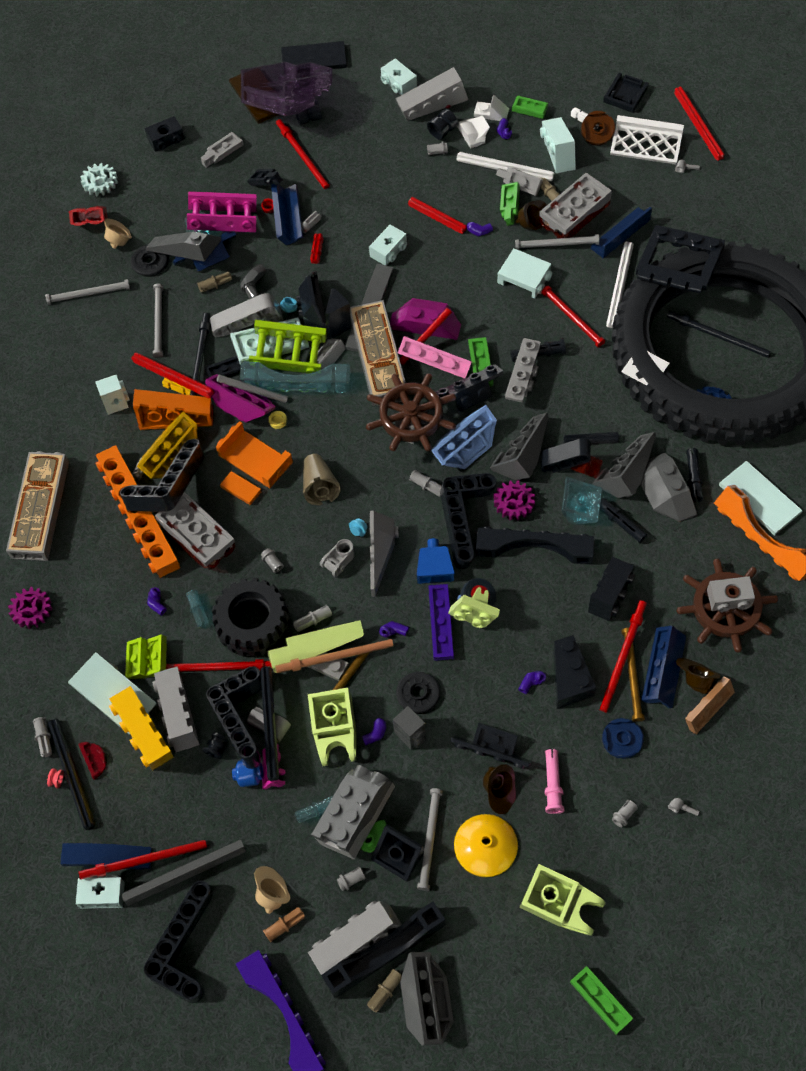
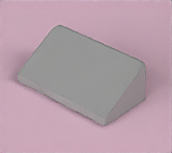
(330, 352)

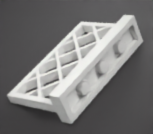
(649, 129)

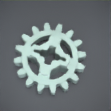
(99, 179)

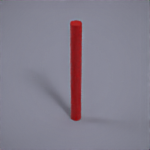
(431, 329)

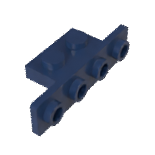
(217, 255)

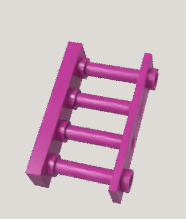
(221, 202)

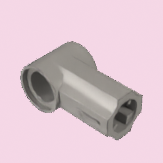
(257, 720)

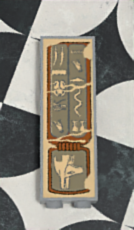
(376, 347)
(37, 506)

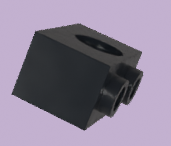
(164, 133)

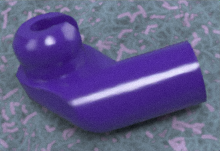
(154, 601)
(531, 679)
(377, 732)

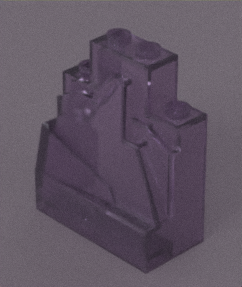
(284, 86)

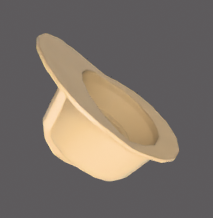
(116, 233)
(271, 889)

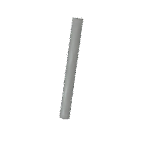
(251, 388)

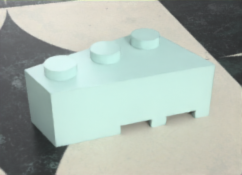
(559, 144)

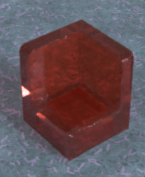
(591, 468)

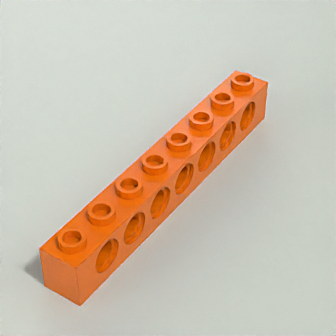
(167, 561)

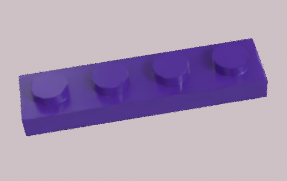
(440, 622)

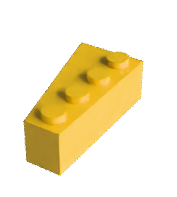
(141, 728)

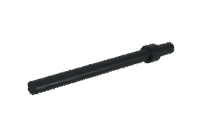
(686, 321)
(204, 329)

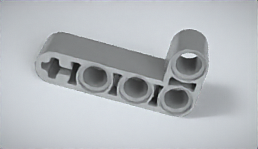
(245, 314)

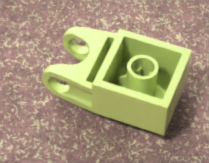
(333, 730)
(567, 900)

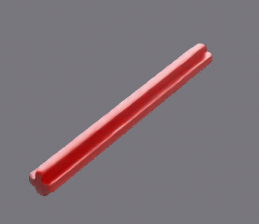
(699, 123)
(173, 375)

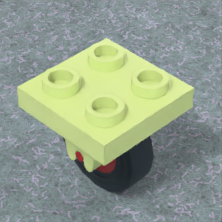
(476, 603)

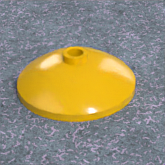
(485, 859)

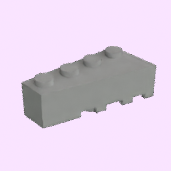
(433, 95)

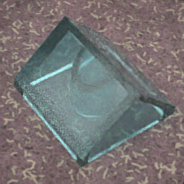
(581, 501)

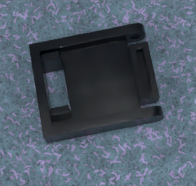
(627, 90)

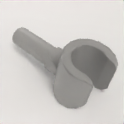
(681, 166)
(677, 804)

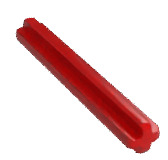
(437, 215)

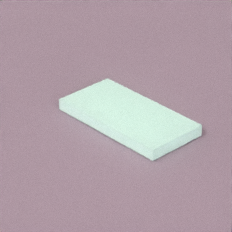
(246, 343)
(767, 502)
(100, 681)

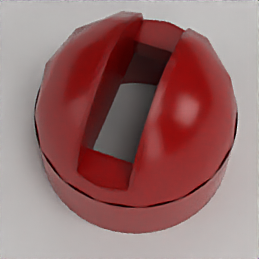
(267, 203)

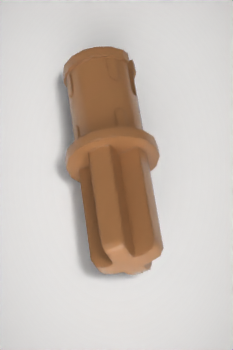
(284, 924)

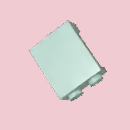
(525, 272)

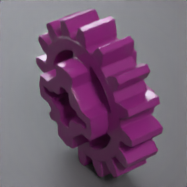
(513, 501)
(23, 614)

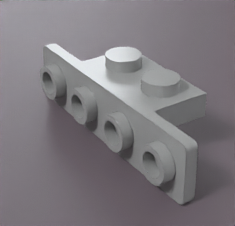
(523, 371)

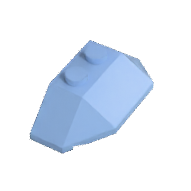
(468, 441)

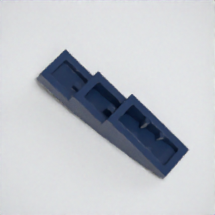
(92, 854)

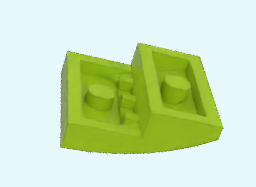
(145, 657)

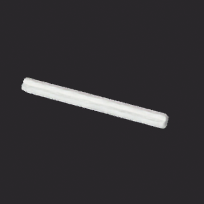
(495, 164)
(620, 281)

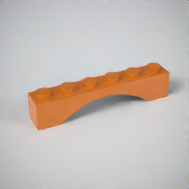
(737, 507)

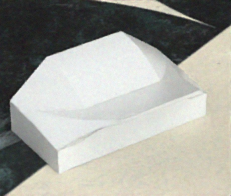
(474, 131)

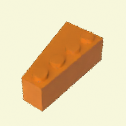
(160, 409)

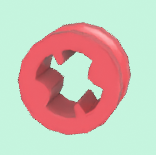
(55, 778)

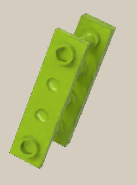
(293, 331)

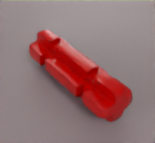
(316, 248)

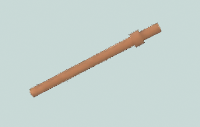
(296, 664)

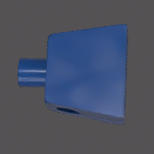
(434, 564)

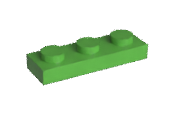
(479, 355)
(601, 1000)

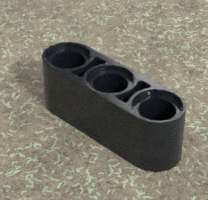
(566, 455)

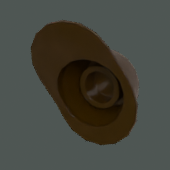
(530, 215)
(697, 675)
(500, 786)

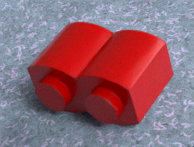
(88, 215)

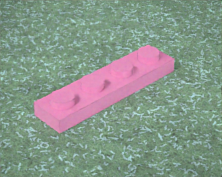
(434, 357)

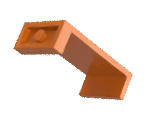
(253, 456)

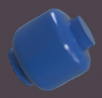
(247, 777)

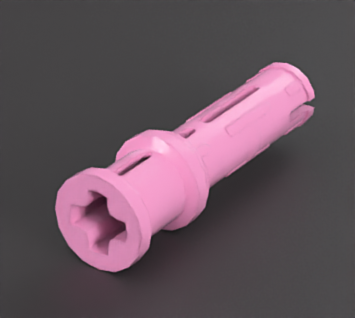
(553, 791)

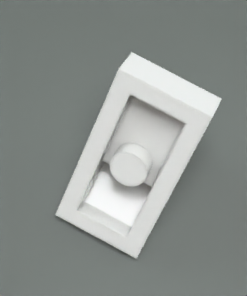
(494, 111)

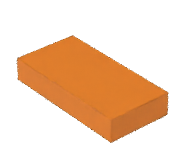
(240, 488)

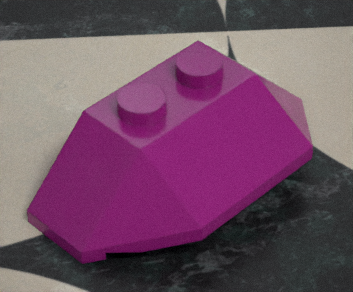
(420, 314)
(239, 402)

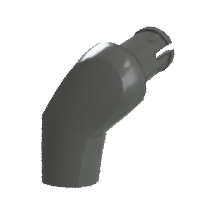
(250, 280)

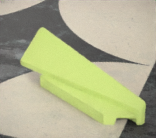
(315, 643)

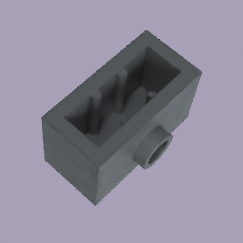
(410, 728)

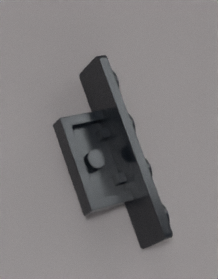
(473, 388)
(493, 742)

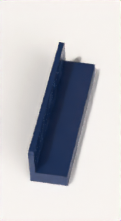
(287, 213)
(622, 231)
(662, 668)

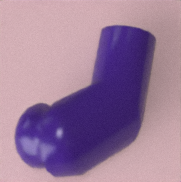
(502, 130)
(479, 230)
(392, 628)

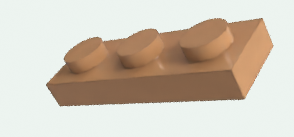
(709, 705)

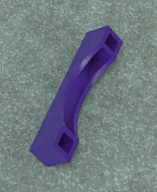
(259, 977)

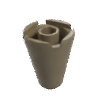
(319, 481)

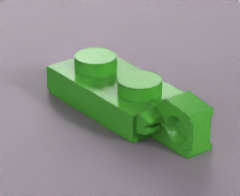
(509, 202)

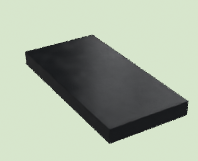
(325, 54)

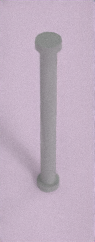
(557, 242)
(158, 288)
(86, 292)
(428, 850)

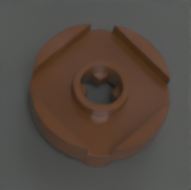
(592, 136)

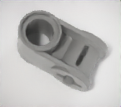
(336, 560)

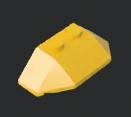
(166, 447)

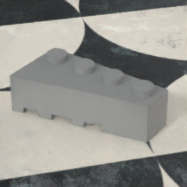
(175, 709)
(354, 936)

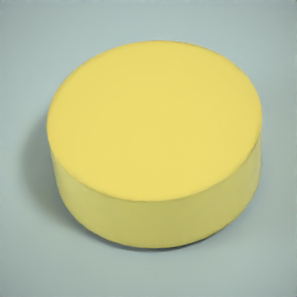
(277, 419)

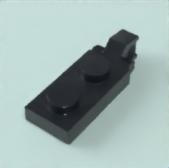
(265, 177)

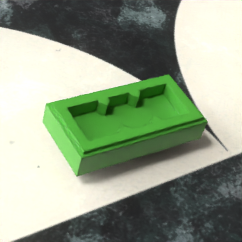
(530, 107)

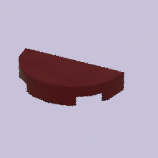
(94, 758)

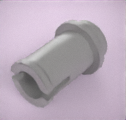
(437, 148)
(269, 556)
(620, 818)
(350, 878)

